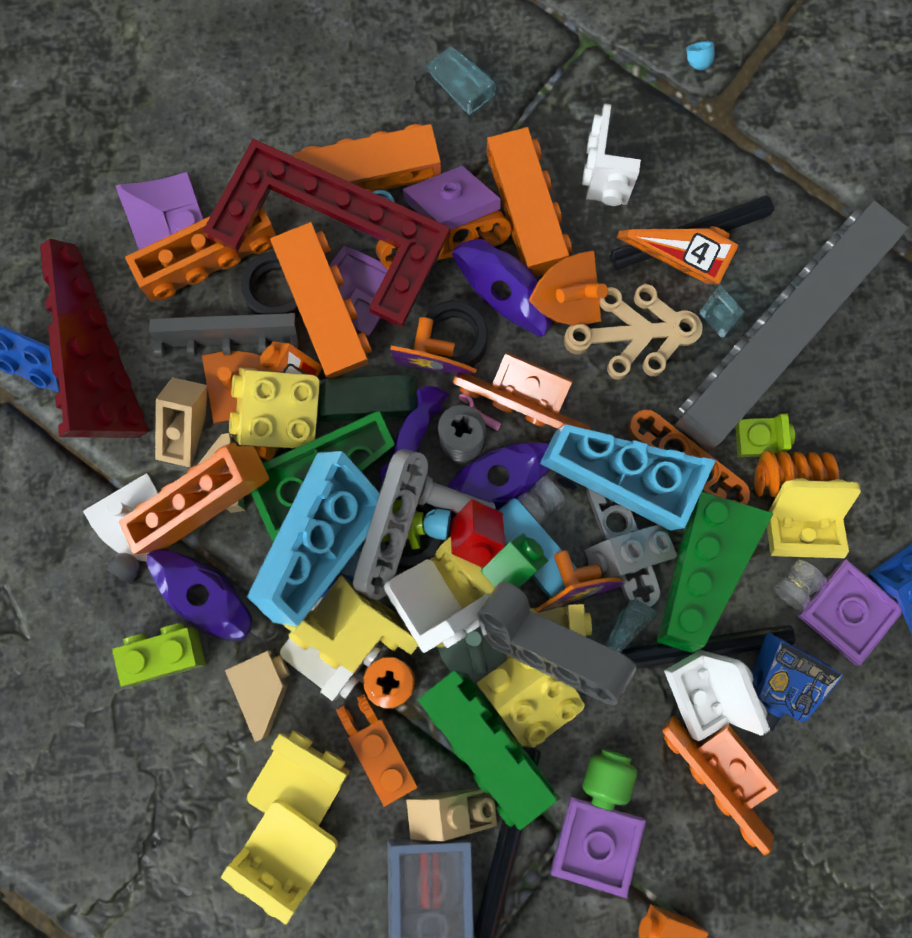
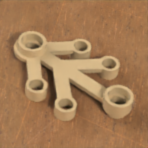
(639, 331)

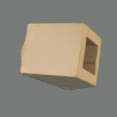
(450, 814)

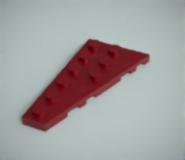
(86, 361)

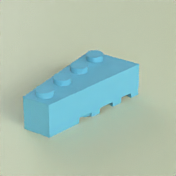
(634, 475)
(315, 538)

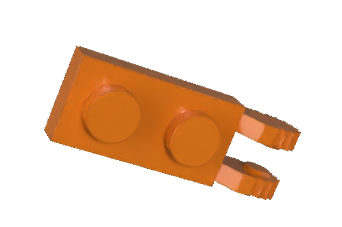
(378, 754)

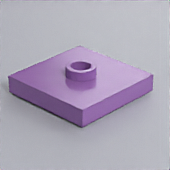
(452, 198)
(851, 612)
(598, 847)

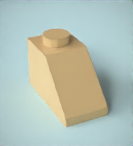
(179, 421)
(259, 690)

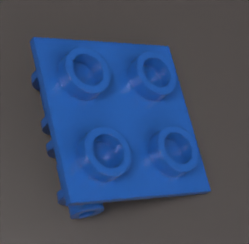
(27, 359)

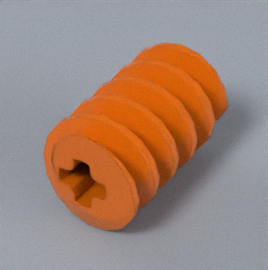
(777, 469)
(378, 692)

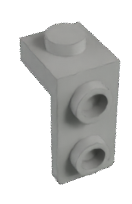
(632, 551)

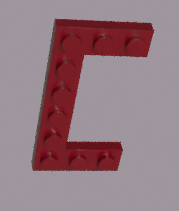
(271, 169)

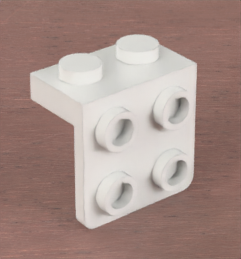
(607, 176)
(431, 607)
(331, 681)
(715, 693)

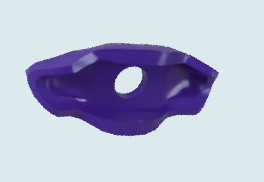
(485, 265)
(415, 425)
(519, 460)
(224, 611)

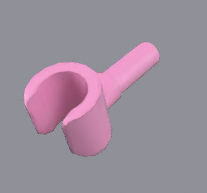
(488, 420)

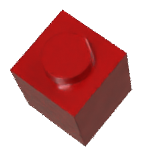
(477, 533)

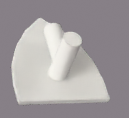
(107, 512)

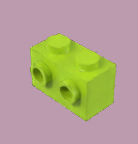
(158, 657)

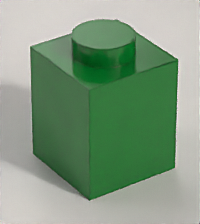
(516, 562)

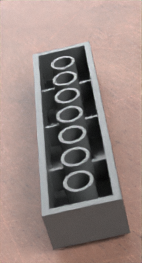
(788, 325)

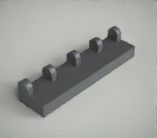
(223, 331)

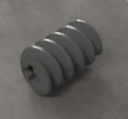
(452, 424)

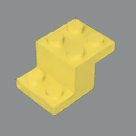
(349, 626)

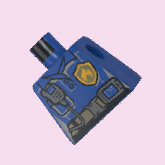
(790, 680)

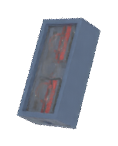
(430, 888)

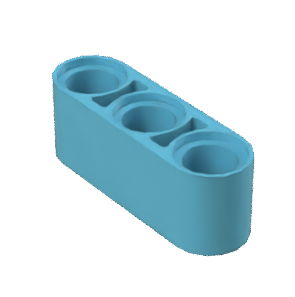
(519, 521)

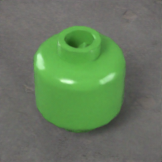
(609, 779)

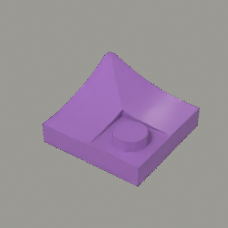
(159, 207)
(361, 279)

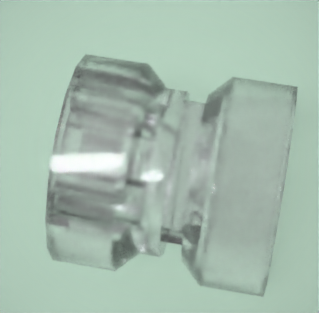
(542, 499)
(800, 584)

